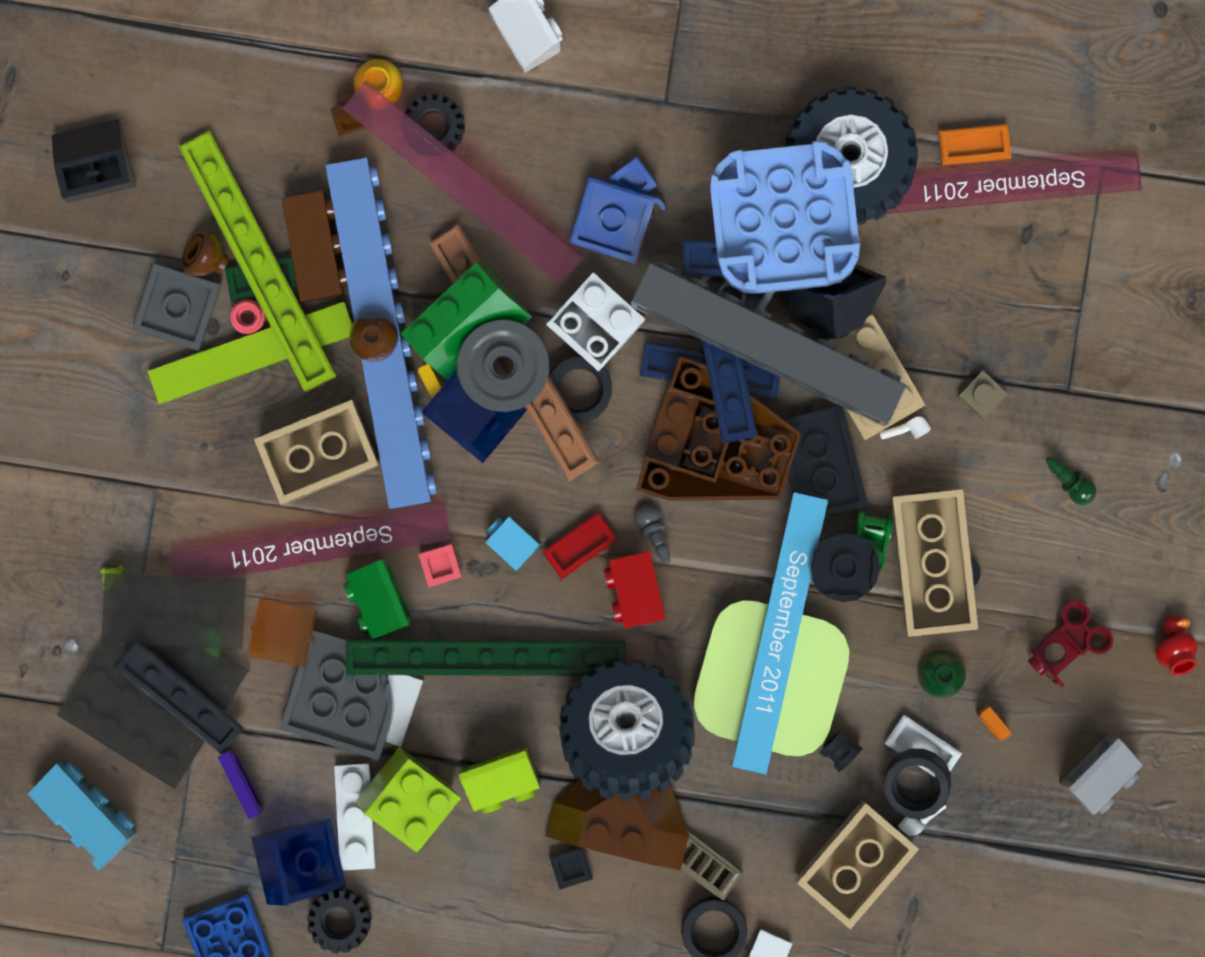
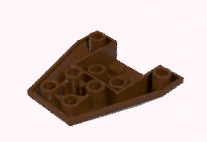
(687, 452)

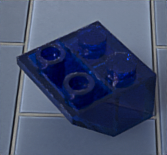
(467, 422)

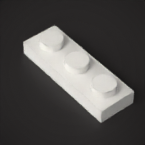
(354, 827)

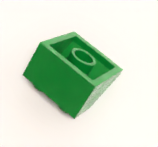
(378, 599)

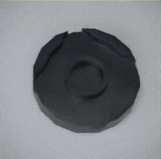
(844, 566)

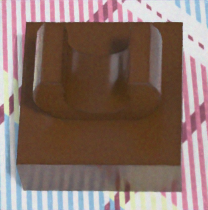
(343, 121)

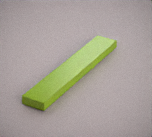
(241, 356)

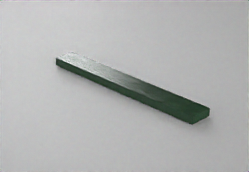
(481, 657)

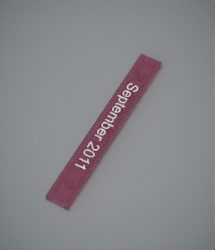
(1021, 184)
(313, 545)

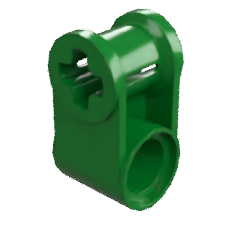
(877, 538)

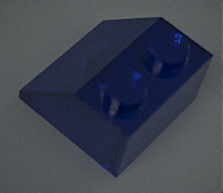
(298, 862)

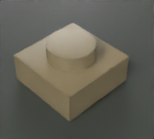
(982, 395)

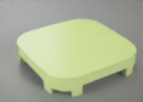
(811, 688)

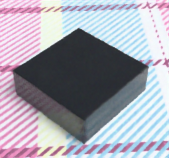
(570, 867)

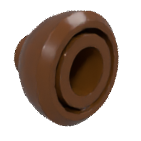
(203, 255)
(373, 337)

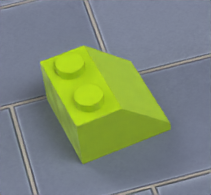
(500, 780)

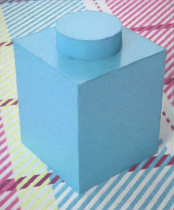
(511, 542)

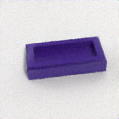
(241, 783)

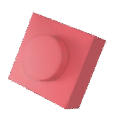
(440, 565)

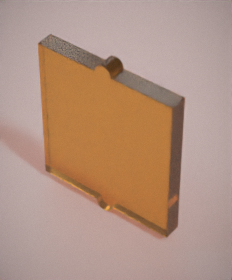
(282, 633)

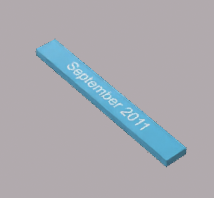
(779, 634)

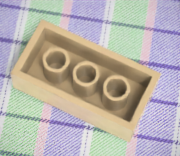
(934, 563)

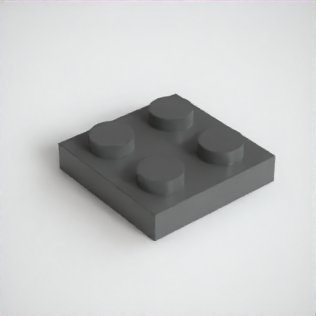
(176, 307)

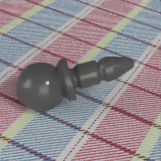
(648, 519)

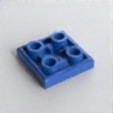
(227, 930)

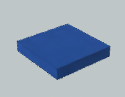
(612, 219)

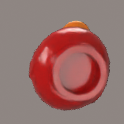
(1179, 649)

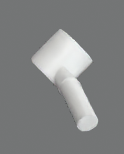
(917, 426)
(914, 826)

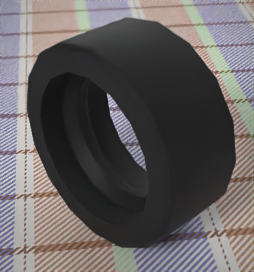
(603, 378)
(912, 808)
(709, 904)

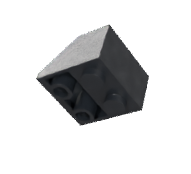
(92, 161)

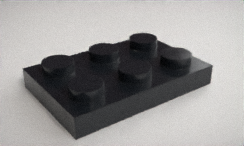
(826, 461)

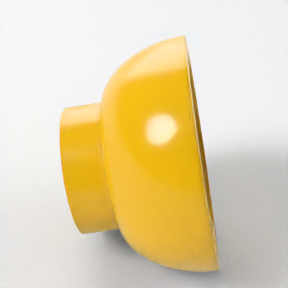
(382, 76)

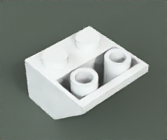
(527, 31)
(596, 322)

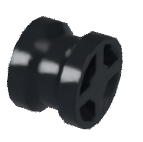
(840, 750)

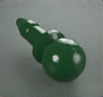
(1080, 489)

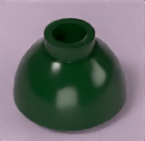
(941, 674)

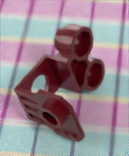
(1073, 637)

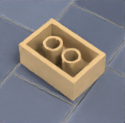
(873, 346)
(317, 452)
(856, 864)

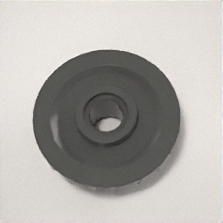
(508, 341)

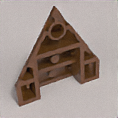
(634, 830)

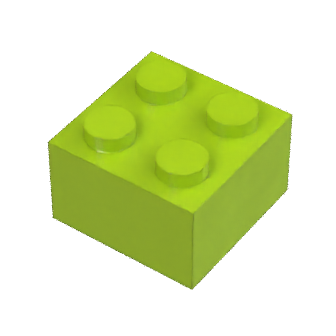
(408, 800)

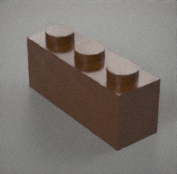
(314, 246)

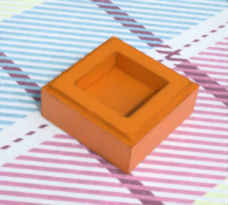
(993, 723)

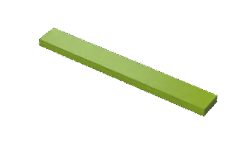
(257, 261)

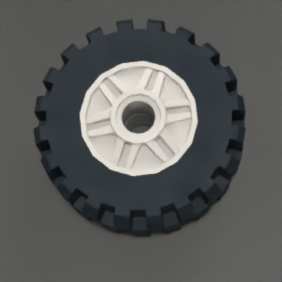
(872, 130)
(627, 730)

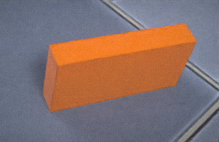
(974, 144)

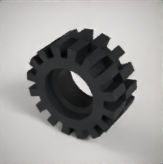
(445, 107)
(333, 941)

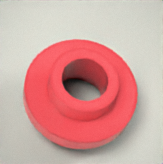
(236, 316)

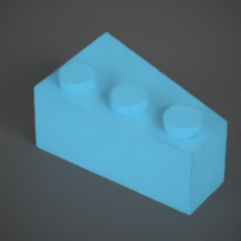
(83, 813)

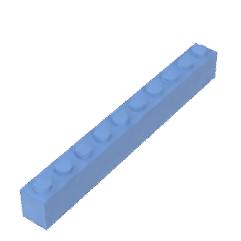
(371, 291)

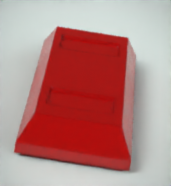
(580, 545)

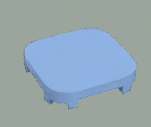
(785, 218)

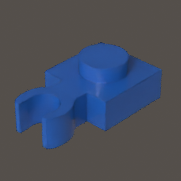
(638, 177)

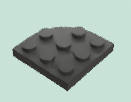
(339, 707)

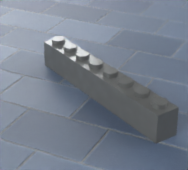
(767, 344)

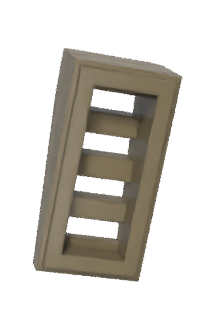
(728, 883)

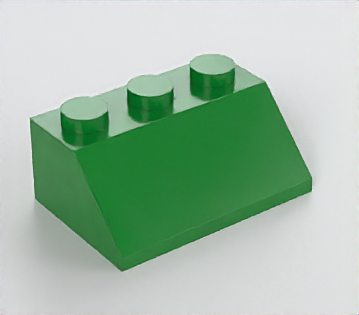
(469, 303)

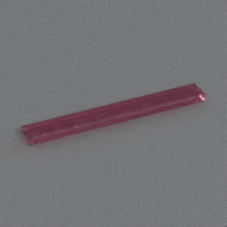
(462, 182)

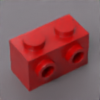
(635, 589)

